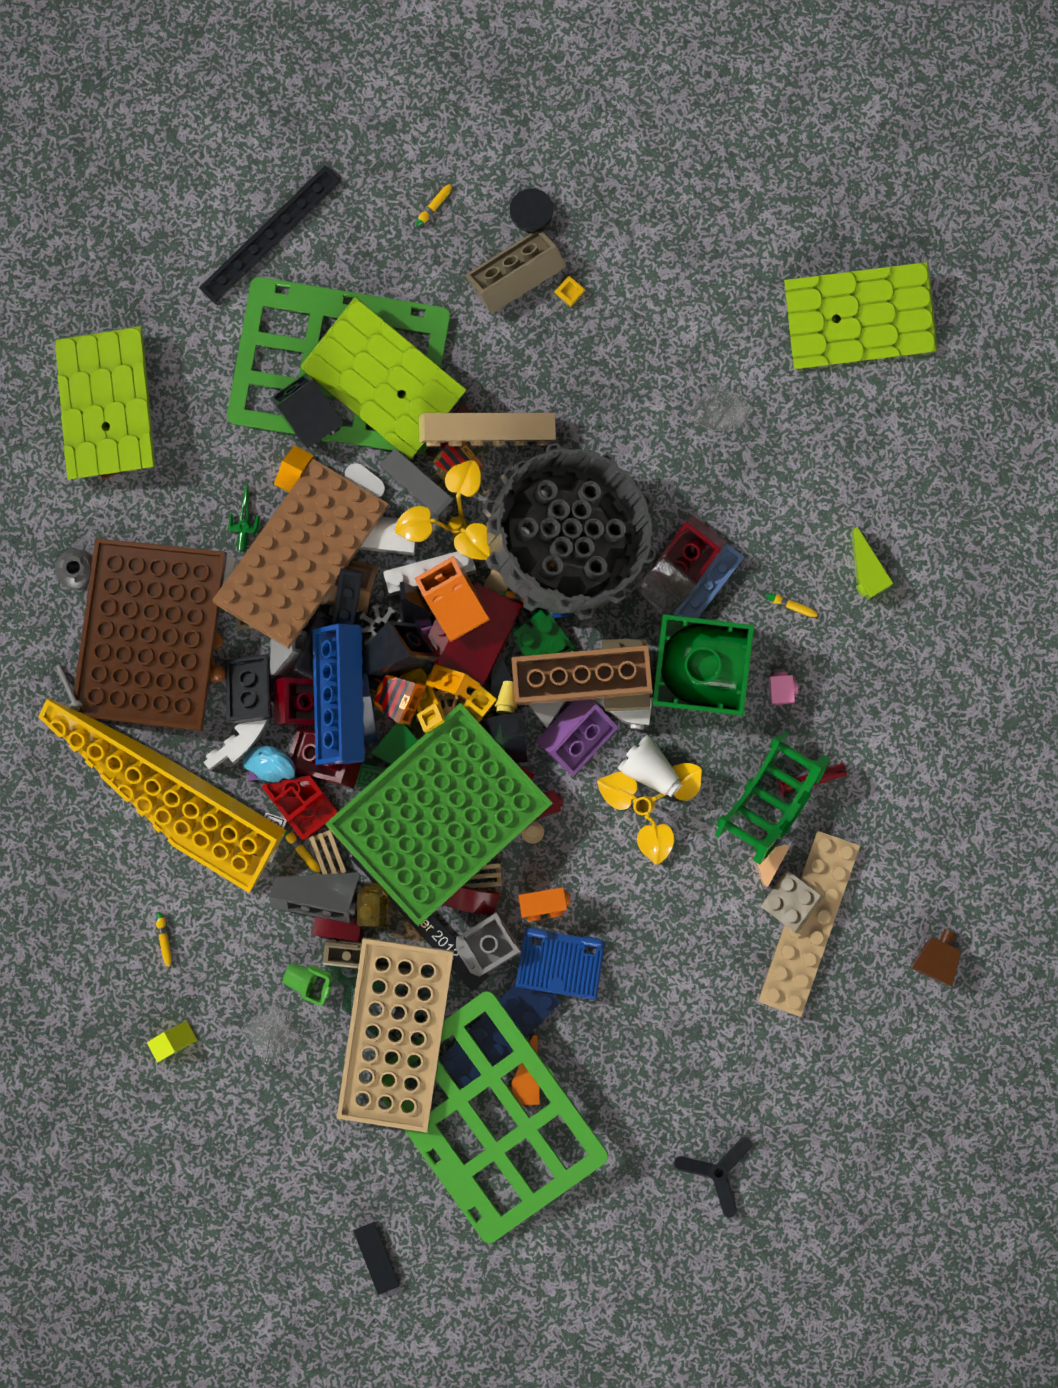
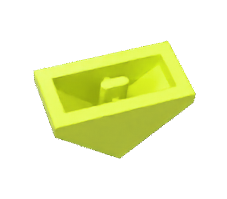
(172, 1041)

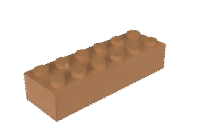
(582, 675)

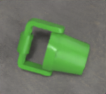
(304, 979)

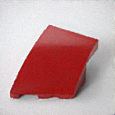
(301, 804)

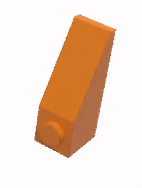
(524, 1085)

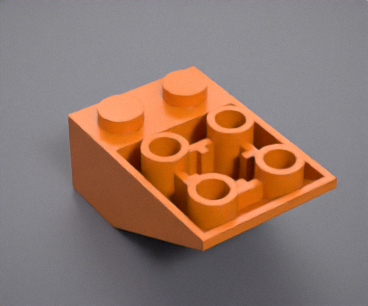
(452, 598)

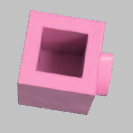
(782, 688)

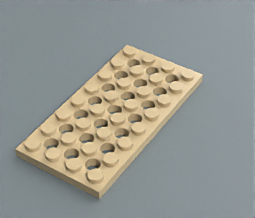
(431, 1029)

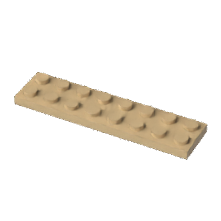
(800, 954)

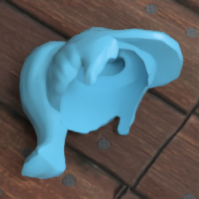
(269, 764)

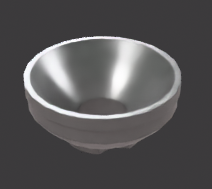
(81, 578)

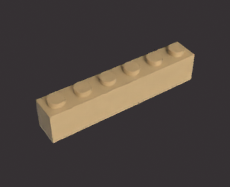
(487, 427)

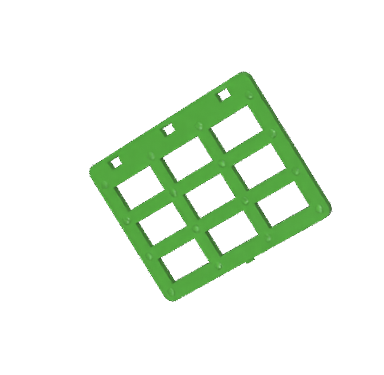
(318, 303)
(457, 1175)

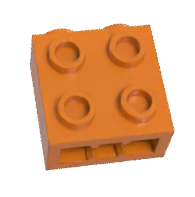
(544, 902)

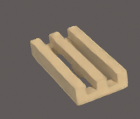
(321, 836)
(489, 875)

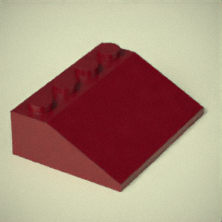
(479, 648)

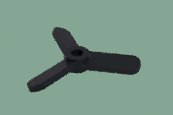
(721, 1183)

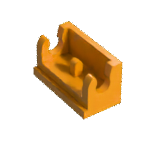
(451, 681)

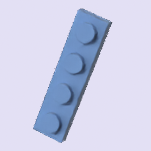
(710, 583)

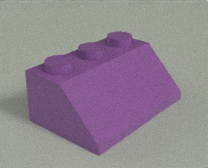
(577, 735)

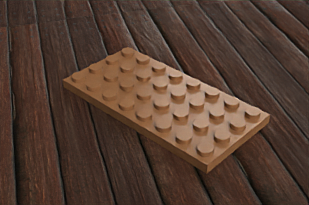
(300, 553)

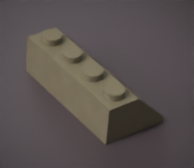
(515, 270)

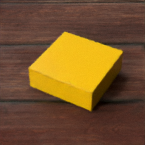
(569, 291)

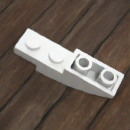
(237, 746)

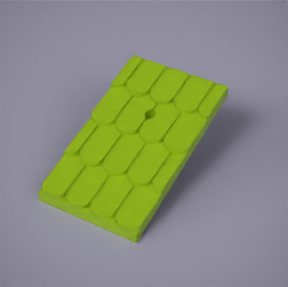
(880, 311)
(367, 365)
(98, 383)

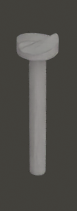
(76, 704)

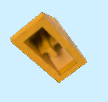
(292, 468)

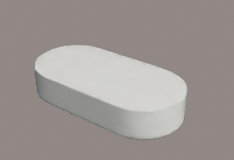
(365, 479)

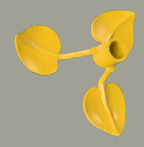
(469, 540)
(653, 840)

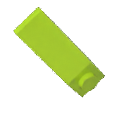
(868, 570)

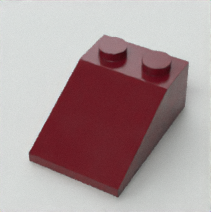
(694, 548)
(294, 702)
(304, 759)

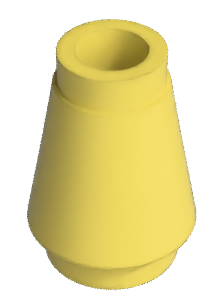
(506, 700)

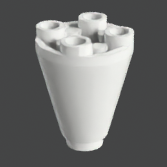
(650, 767)

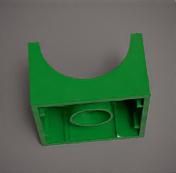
(702, 664)

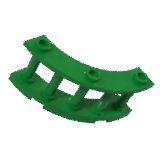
(789, 811)

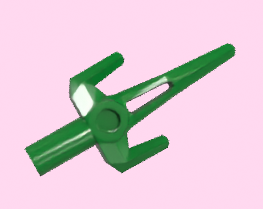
(243, 527)

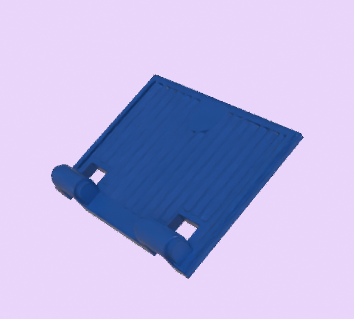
(560, 964)

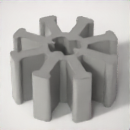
(378, 621)

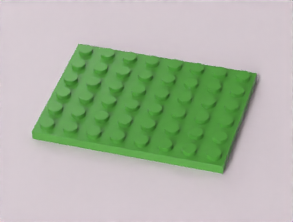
(438, 814)

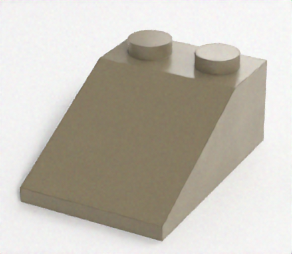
(635, 702)

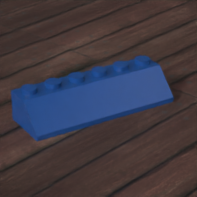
(338, 694)

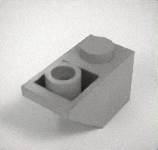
(283, 659)

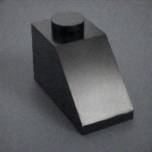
(414, 606)

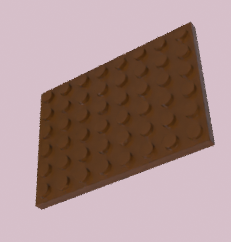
(149, 633)

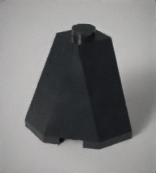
(509, 734)

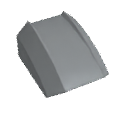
(487, 945)

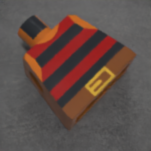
(397, 697)

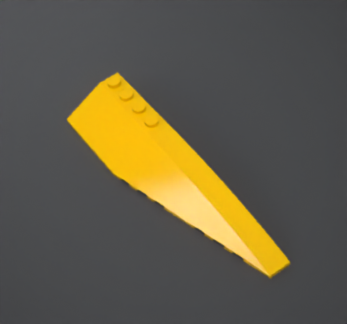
(176, 801)

